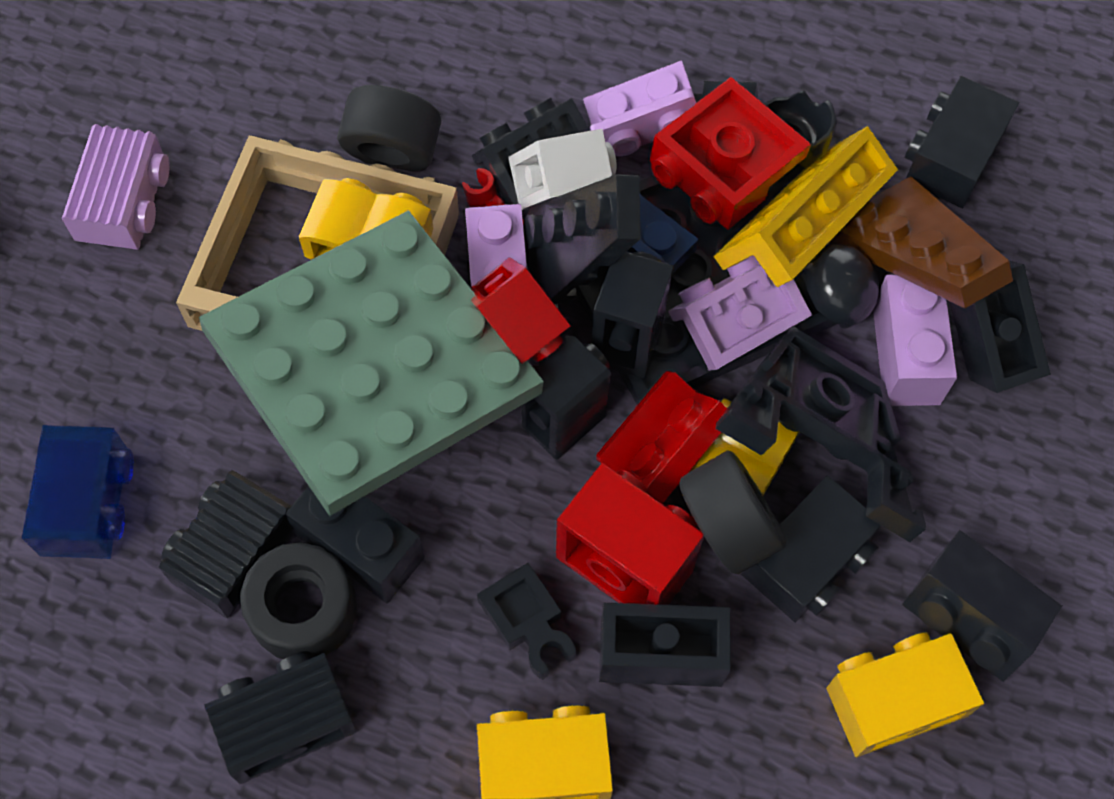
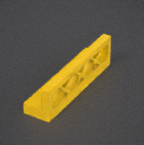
(812, 208)

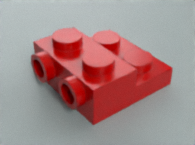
(726, 153)

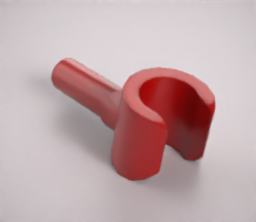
(487, 195)

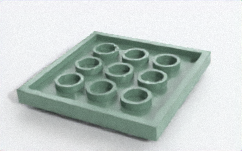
(368, 360)

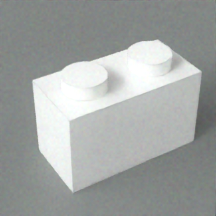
(561, 166)

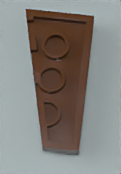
(926, 244)

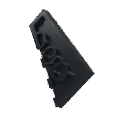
(580, 233)

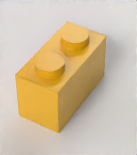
(903, 692)
(545, 756)

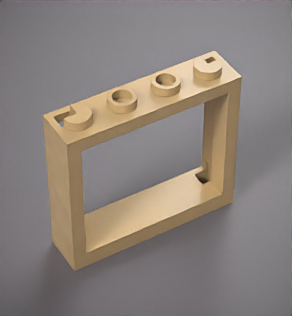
(303, 169)

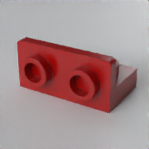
(664, 435)

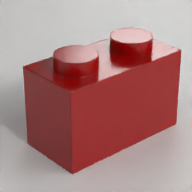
(519, 311)

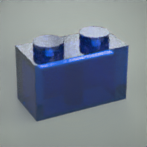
(77, 492)

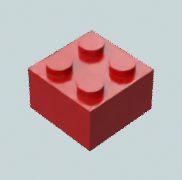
(627, 539)

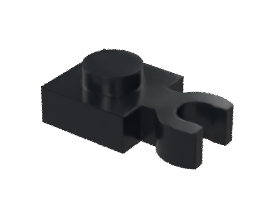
(522, 612)

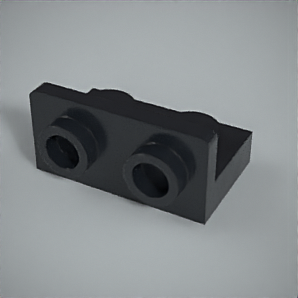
(544, 122)

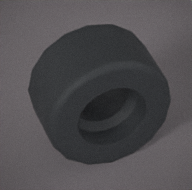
(389, 127)
(732, 512)
(282, 569)

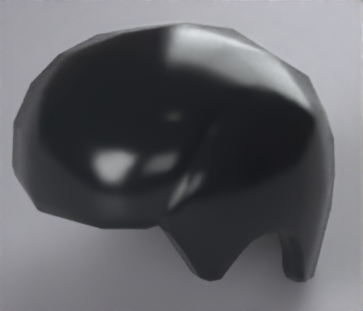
(810, 120)
(842, 284)

